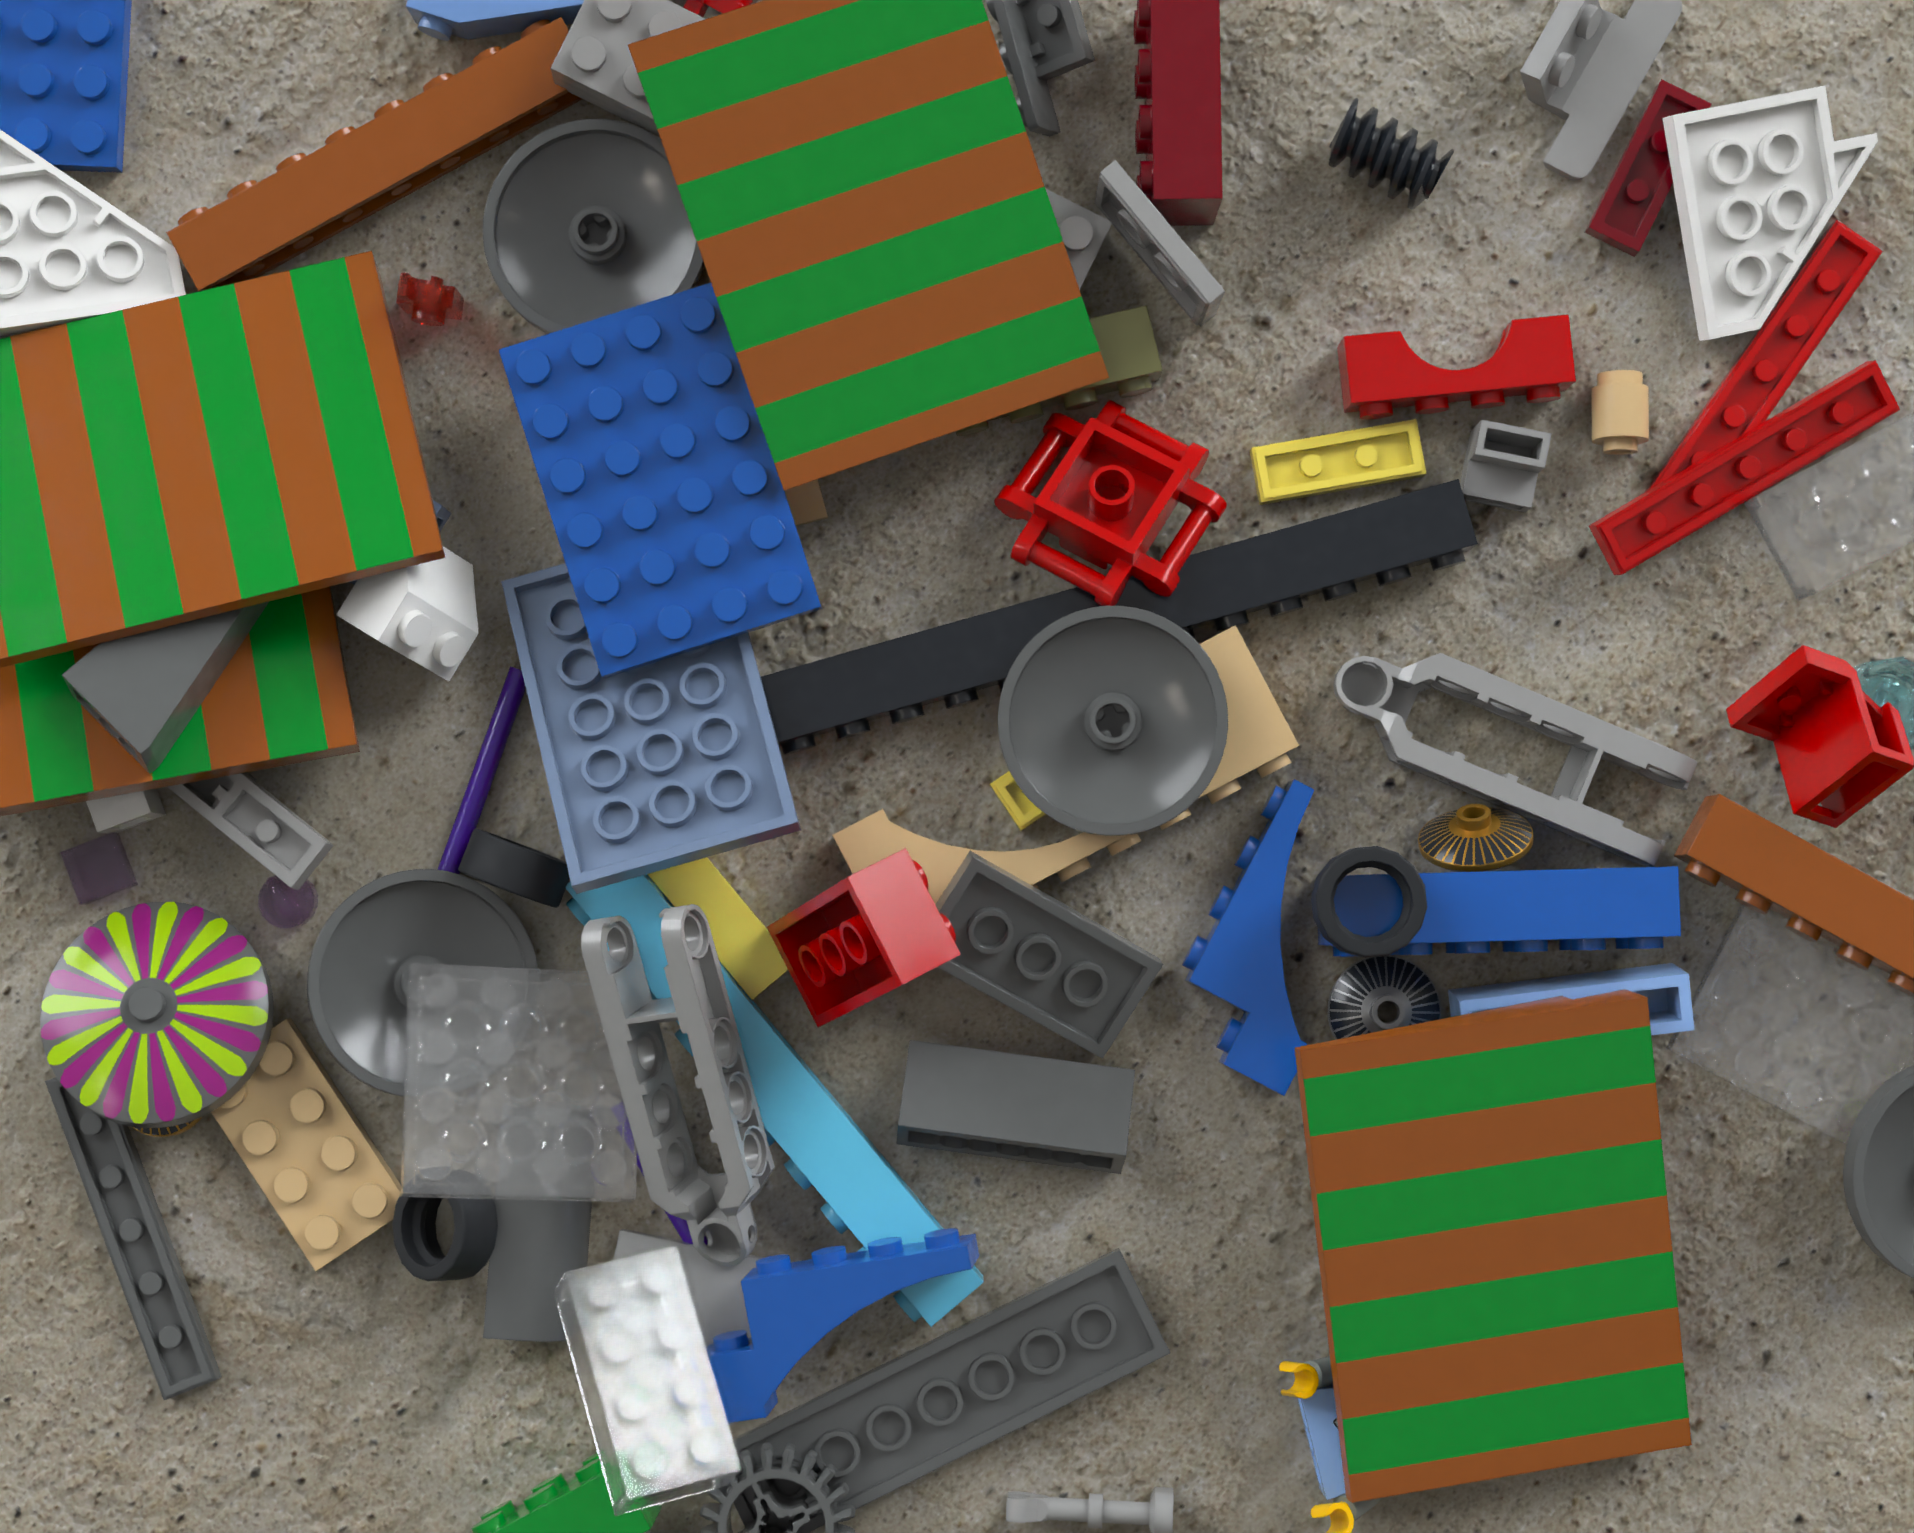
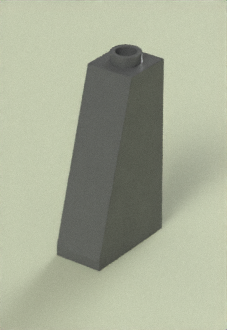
(156, 680)

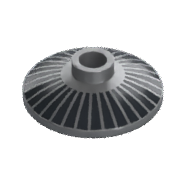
(1375, 980)

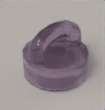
(287, 906)

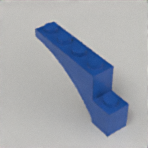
(1244, 954)
(803, 1300)

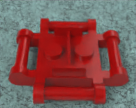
(1109, 502)

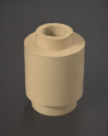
(1620, 411)

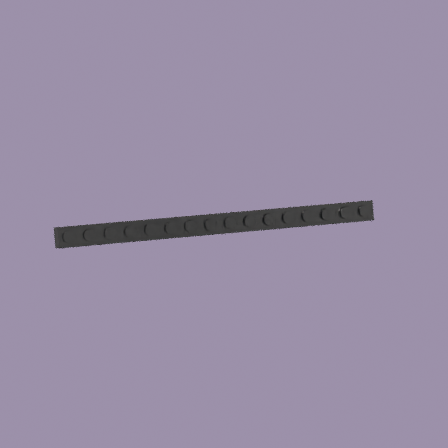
(1213, 588)

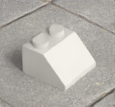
(419, 611)

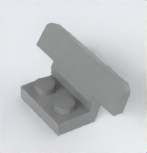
(1589, 72)

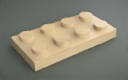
(309, 1150)

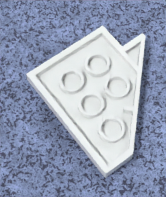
(1753, 199)
(71, 250)

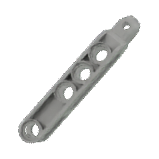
(1388, 693)
(701, 1004)

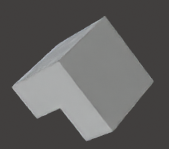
(1503, 465)

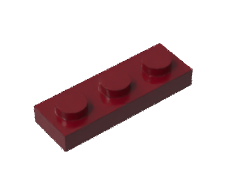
(1642, 174)

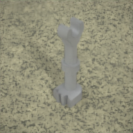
(1033, 1507)

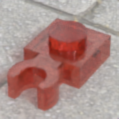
(429, 300)

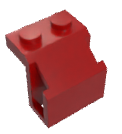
(1826, 735)

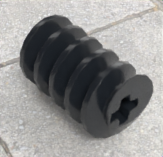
(1387, 155)

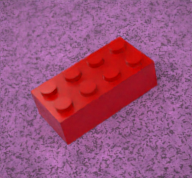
(864, 937)

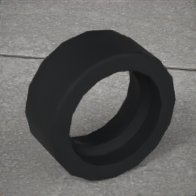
(515, 868)
(1412, 893)
(418, 1244)

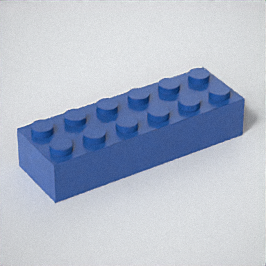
(1520, 909)

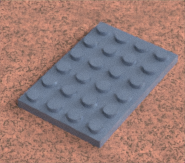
(651, 758)

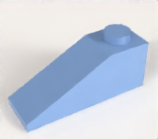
(486, 17)

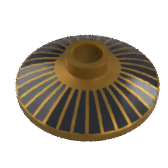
(1475, 838)

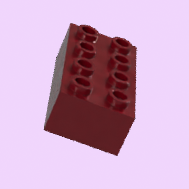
(1182, 108)

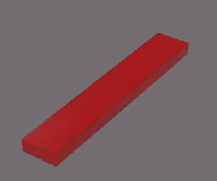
(1779, 346)
(1744, 467)

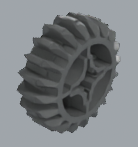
(766, 1495)

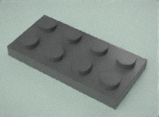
(1043, 956)

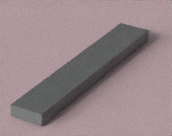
(138, 1246)

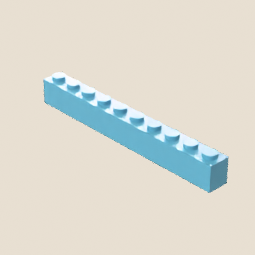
(798, 1111)

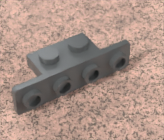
(1038, 45)

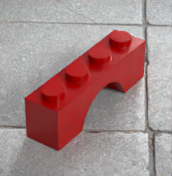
(1386, 374)

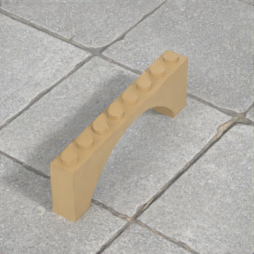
(1255, 740)

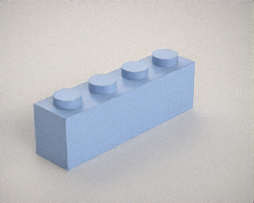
(1663, 984)

